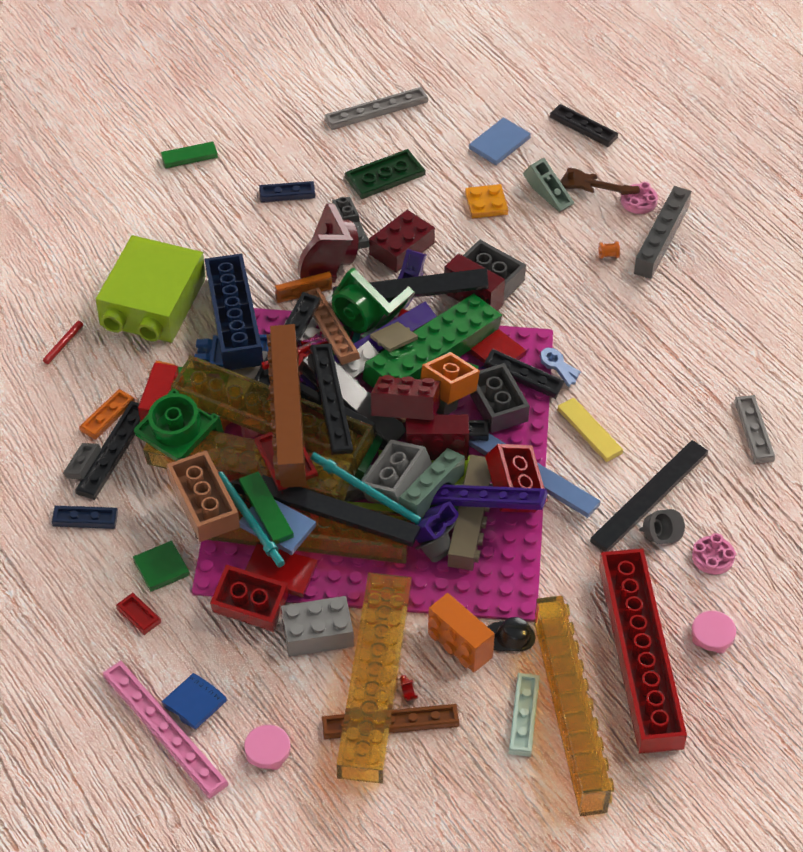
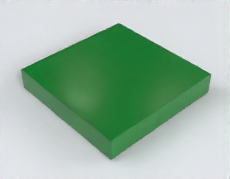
(161, 566)

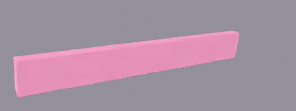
(165, 729)

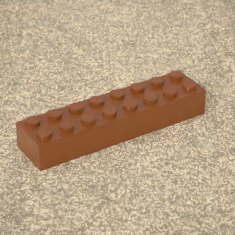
(286, 406)

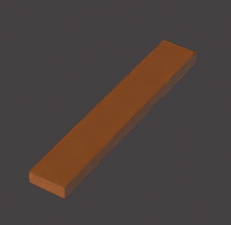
(403, 720)

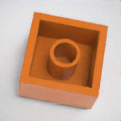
(455, 376)

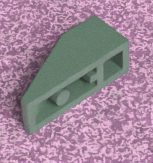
(547, 185)

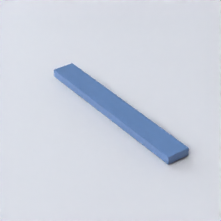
(555, 484)

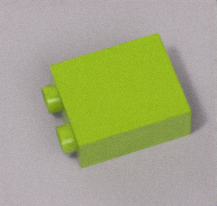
(150, 289)

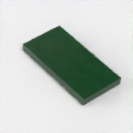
(385, 173)

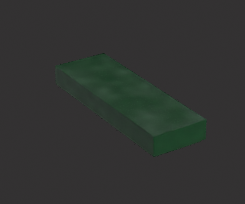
(368, 457)

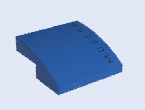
(194, 701)

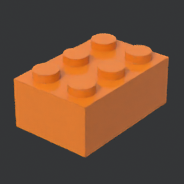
(460, 632)

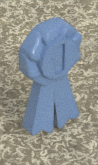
(554, 360)

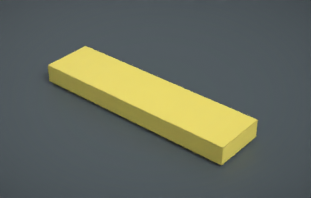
(590, 429)

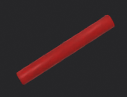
(63, 342)

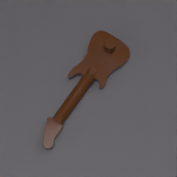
(578, 179)

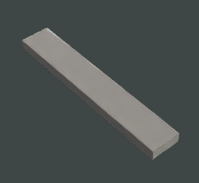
(376, 108)

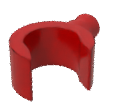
(407, 688)

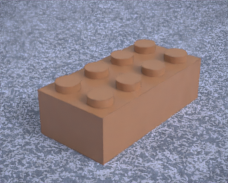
(203, 496)

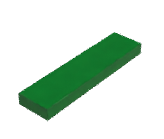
(266, 508)

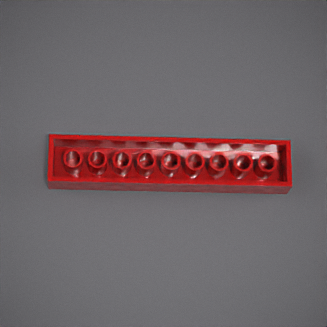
(642, 652)

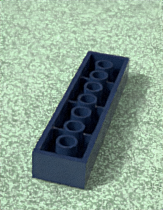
(233, 312)

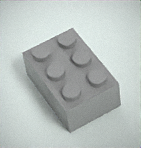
(396, 469)
(317, 626)

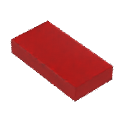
(138, 613)

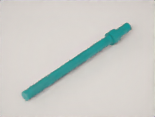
(331, 467)
(268, 546)

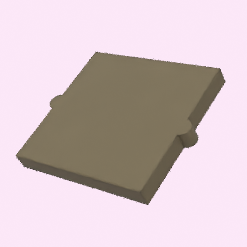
(393, 336)

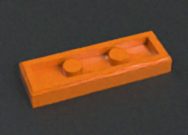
(294, 289)
(106, 414)

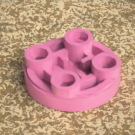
(642, 202)
(713, 554)
(713, 631)
(267, 747)

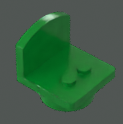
(362, 306)
(176, 425)

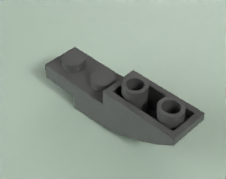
(348, 212)

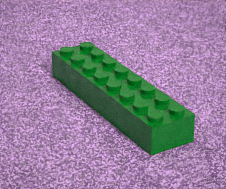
(451, 331)

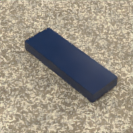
(287, 191)
(85, 517)

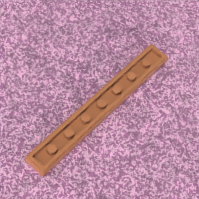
(333, 330)

